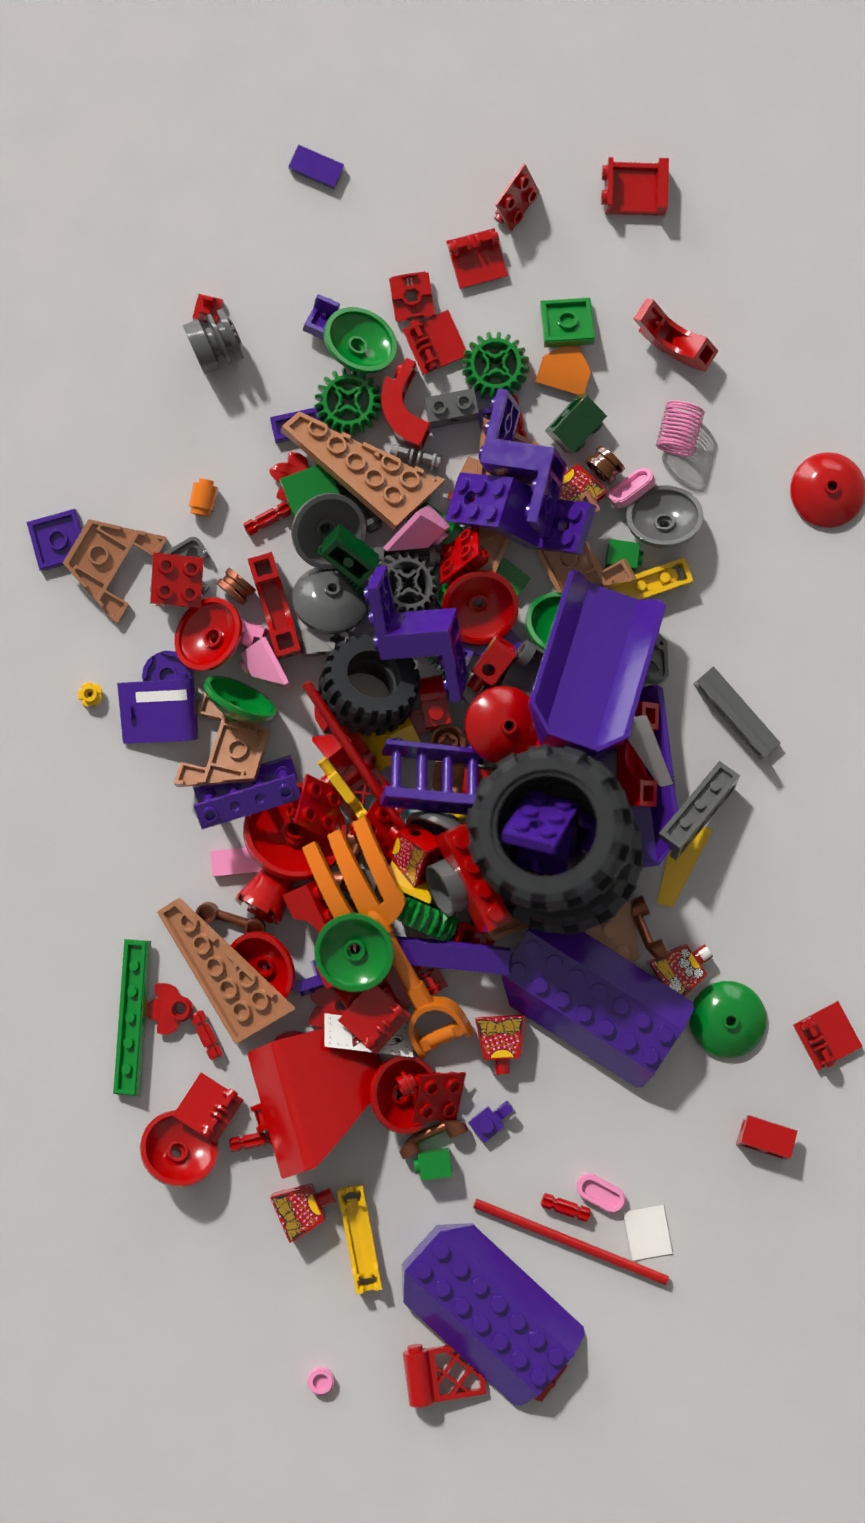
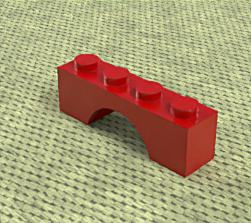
(275, 606)
(631, 775)
(484, 902)
(309, 905)

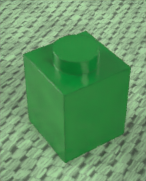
(621, 549)
(433, 1164)

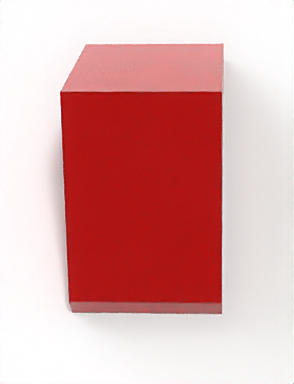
(333, 751)
(469, 934)

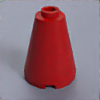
(265, 896)

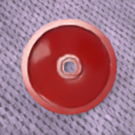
(819, 504)
(493, 615)
(199, 630)
(487, 720)
(261, 948)
(396, 1112)
(167, 1135)

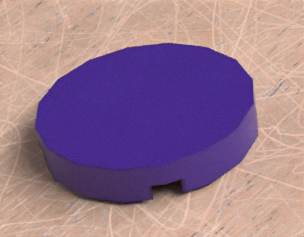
(163, 666)

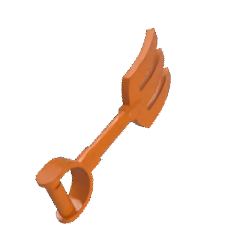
(386, 914)

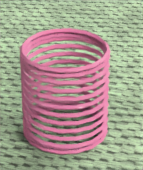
(681, 442)

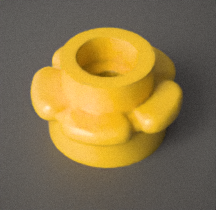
(96, 696)

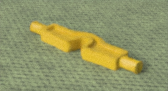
(342, 788)

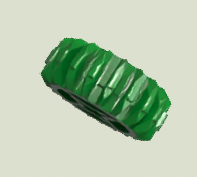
(508, 349)
(355, 394)
(428, 919)

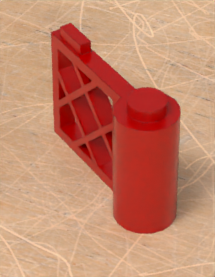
(355, 780)
(423, 1379)

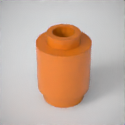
(203, 497)

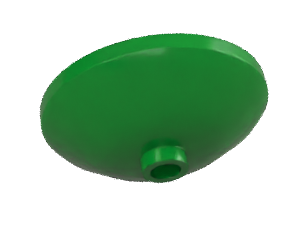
(360, 340)
(541, 618)
(239, 700)
(352, 969)
(710, 1015)

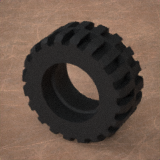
(361, 711)

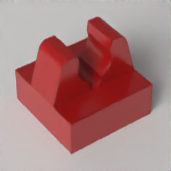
(205, 306)

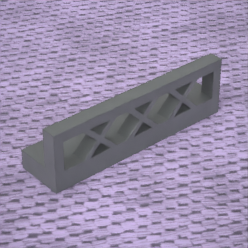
(737, 713)
(699, 809)

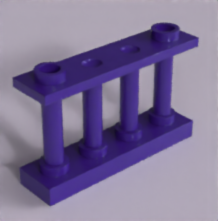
(422, 798)
(226, 802)

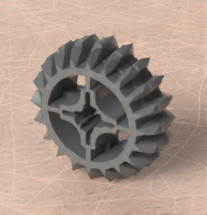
(421, 597)

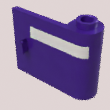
(158, 710)

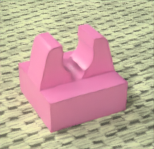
(251, 632)

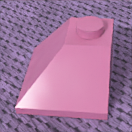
(420, 531)
(263, 665)

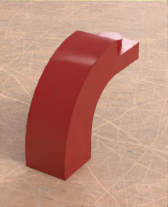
(673, 339)
(404, 425)

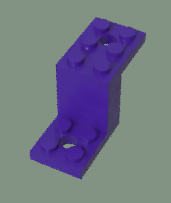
(525, 462)
(502, 506)
(417, 633)
(546, 834)

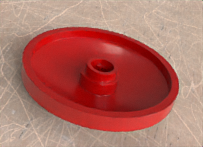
(278, 842)

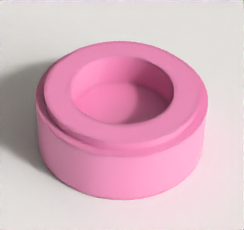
(320, 1380)

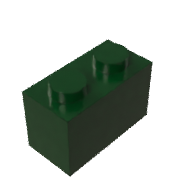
(576, 424)
(349, 555)

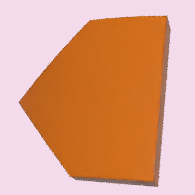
(565, 370)

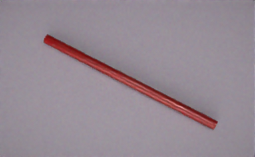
(350, 750)
(571, 1242)

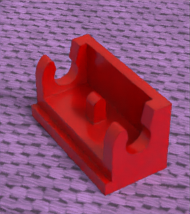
(767, 1137)

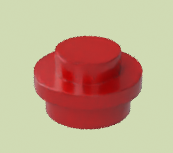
(406, 1084)

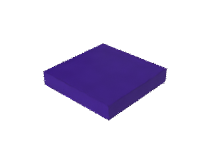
(54, 537)

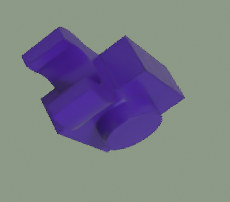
(488, 1122)

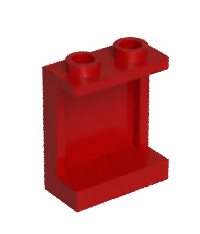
(635, 187)

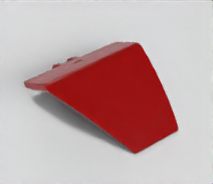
(309, 1096)

